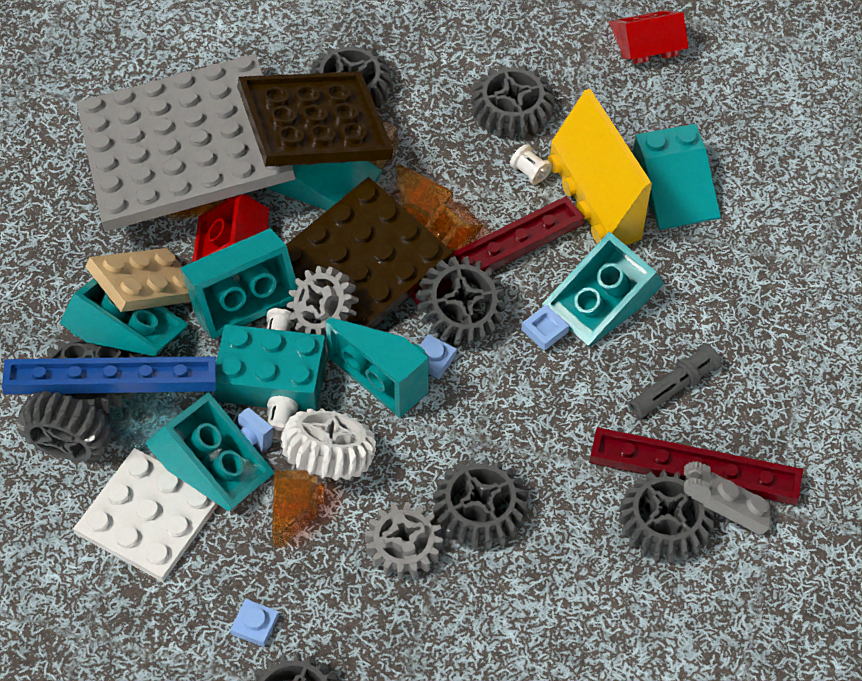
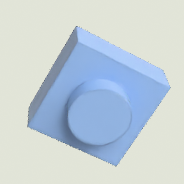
(545, 327)
(439, 355)
(255, 430)
(254, 622)

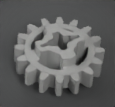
(321, 302)
(416, 531)

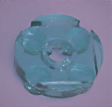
(136, 434)

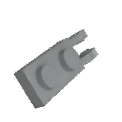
(726, 498)

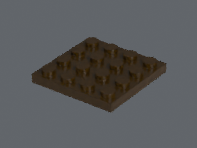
(314, 118)
(374, 245)

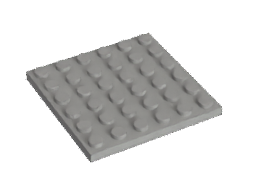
(174, 144)

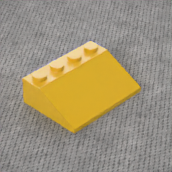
(600, 172)

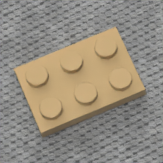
(140, 279)

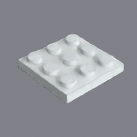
(145, 516)

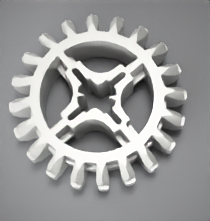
(328, 444)

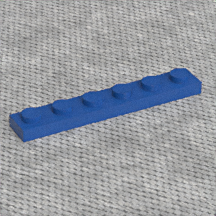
(109, 375)

